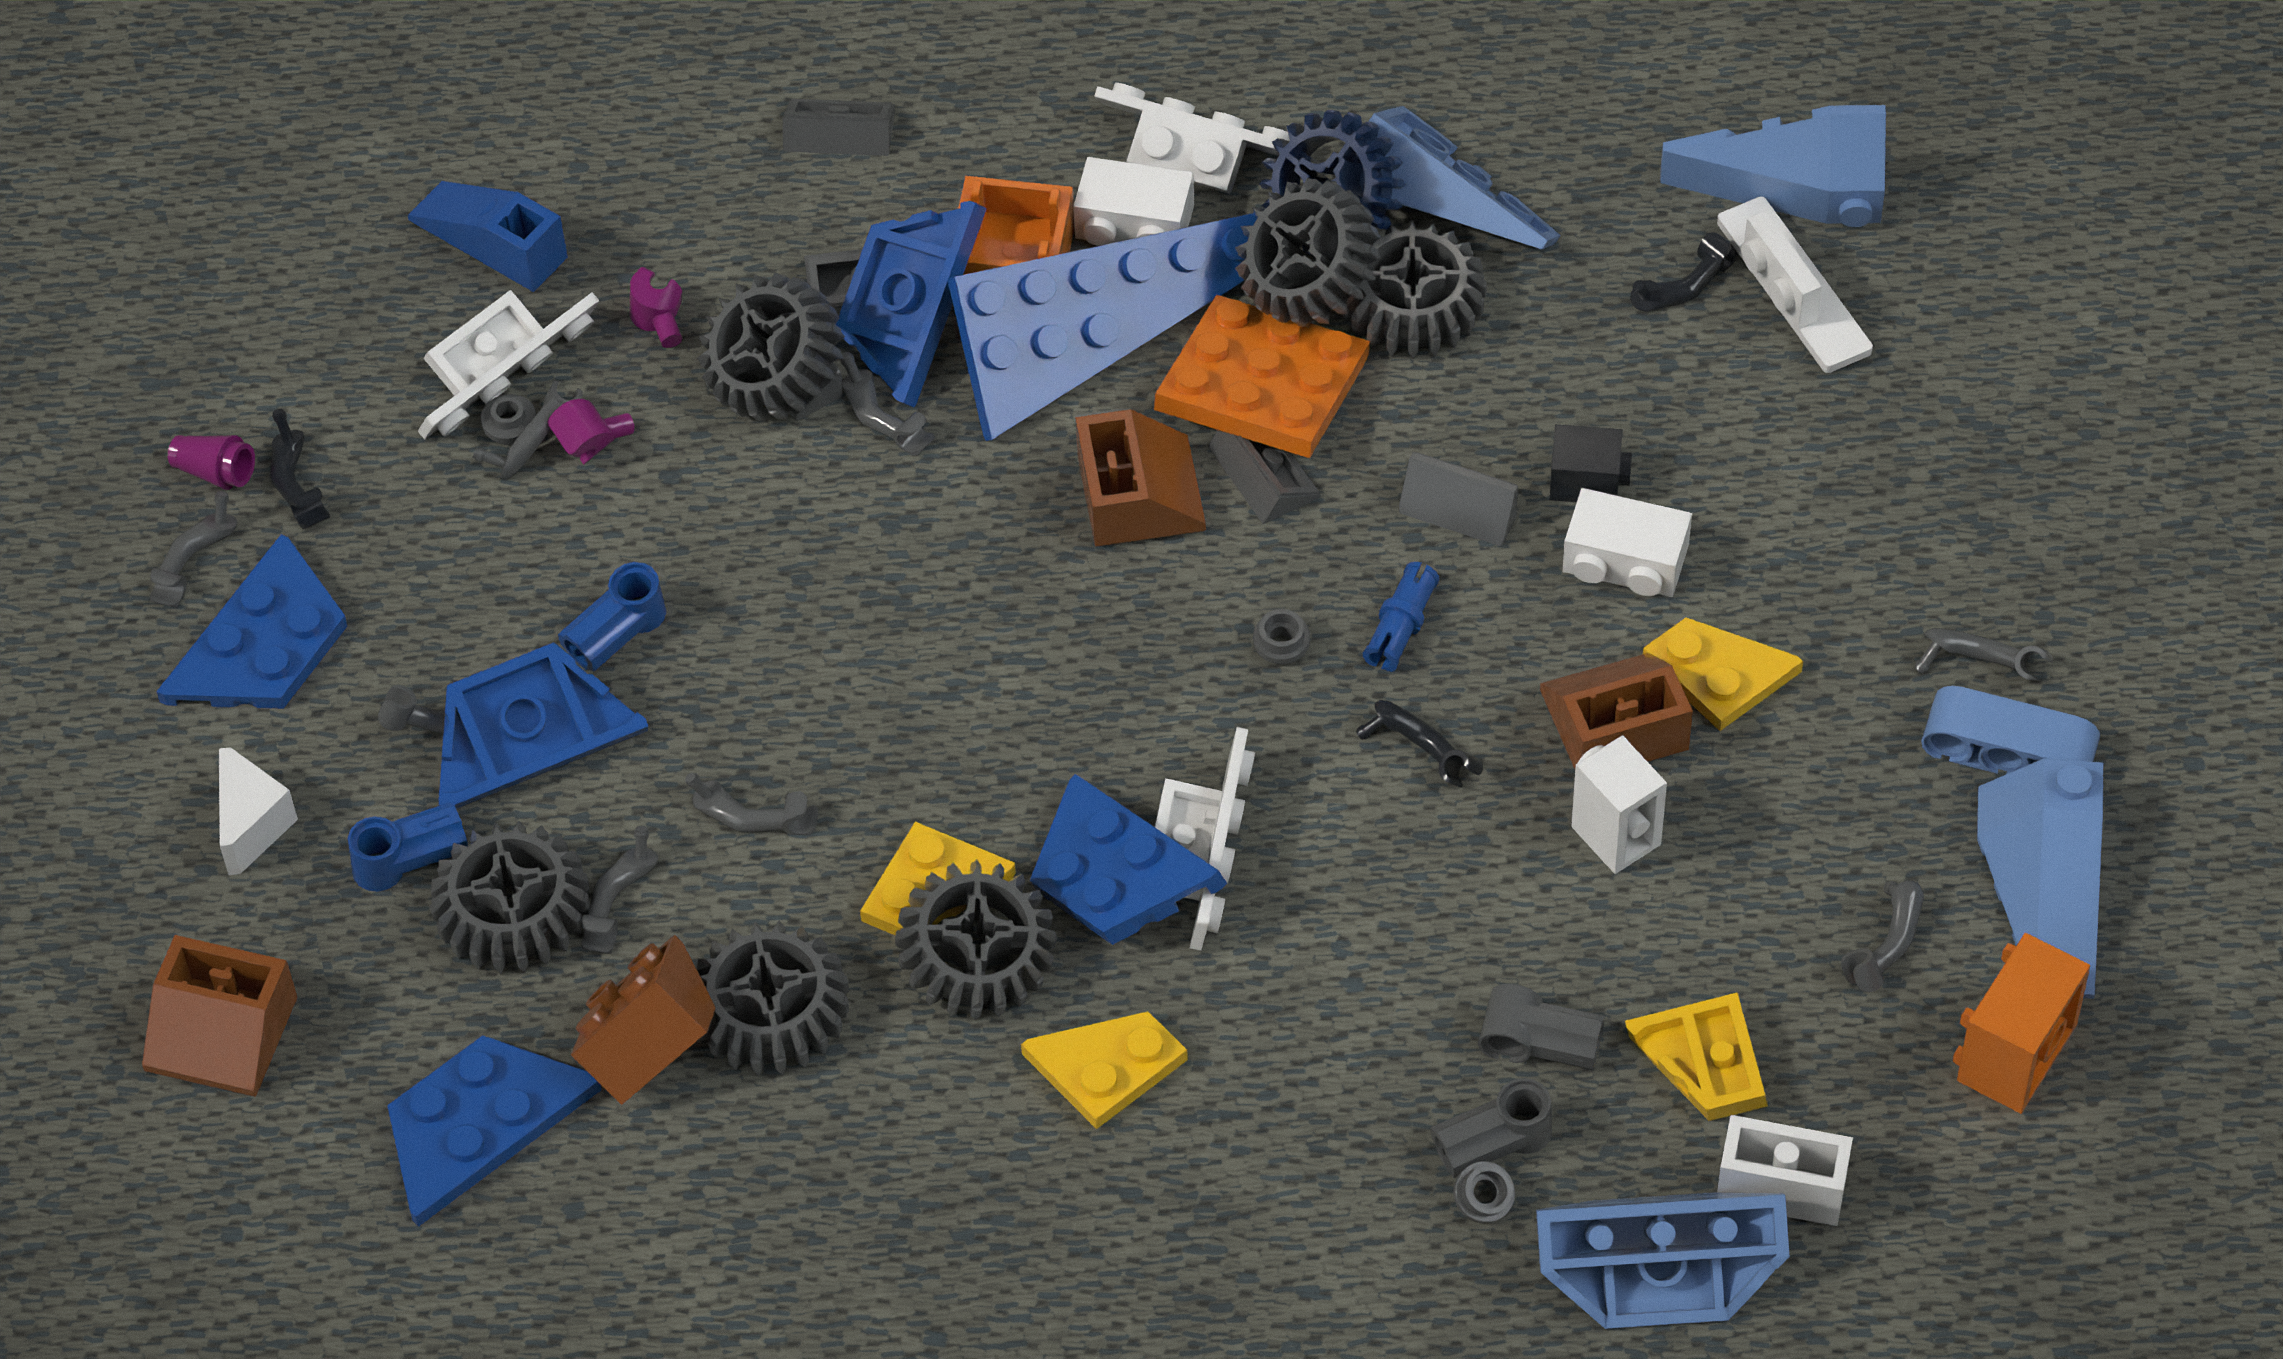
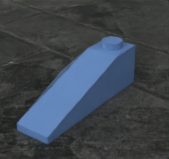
(1807, 168)
(1453, 187)
(2045, 852)

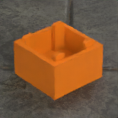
(1020, 221)
(2021, 1022)

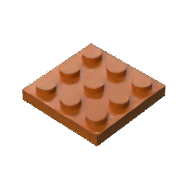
(1262, 376)

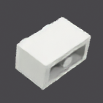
(1130, 201)
(1626, 543)
(1618, 803)
(1787, 1160)

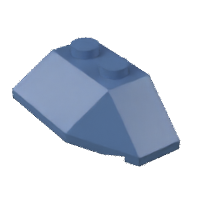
(1663, 1255)

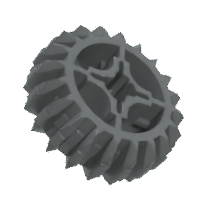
(1334, 231)
(1446, 285)
(790, 348)
(546, 896)
(954, 939)
(808, 987)

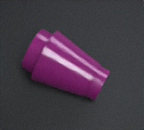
(213, 459)

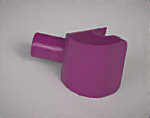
(655, 308)
(584, 430)

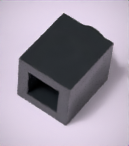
(1587, 460)

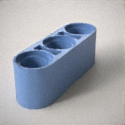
(2003, 732)

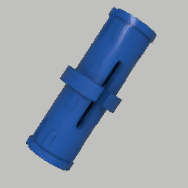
(1401, 616)

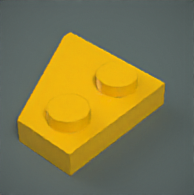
(1722, 670)

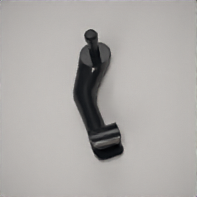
(1715, 255)
(285, 454)
(1425, 737)

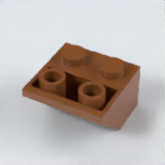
(1137, 478)
(1624, 698)
(217, 1015)
(643, 1019)

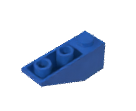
(496, 229)

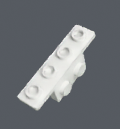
(1183, 141)
(1794, 284)
(490, 349)
(1200, 822)

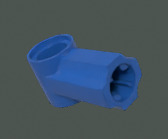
(614, 618)
(404, 844)

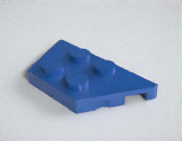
(903, 293)
(261, 638)
(526, 722)
(1114, 865)
(477, 1117)

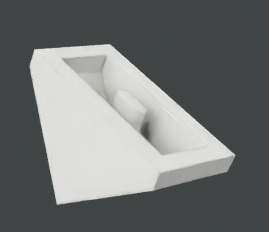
(251, 810)

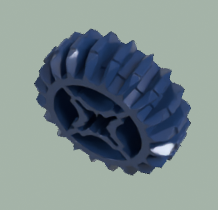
(1359, 152)

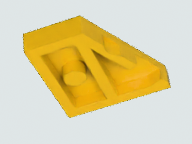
(920, 854)
(1704, 1054)
(1106, 1062)

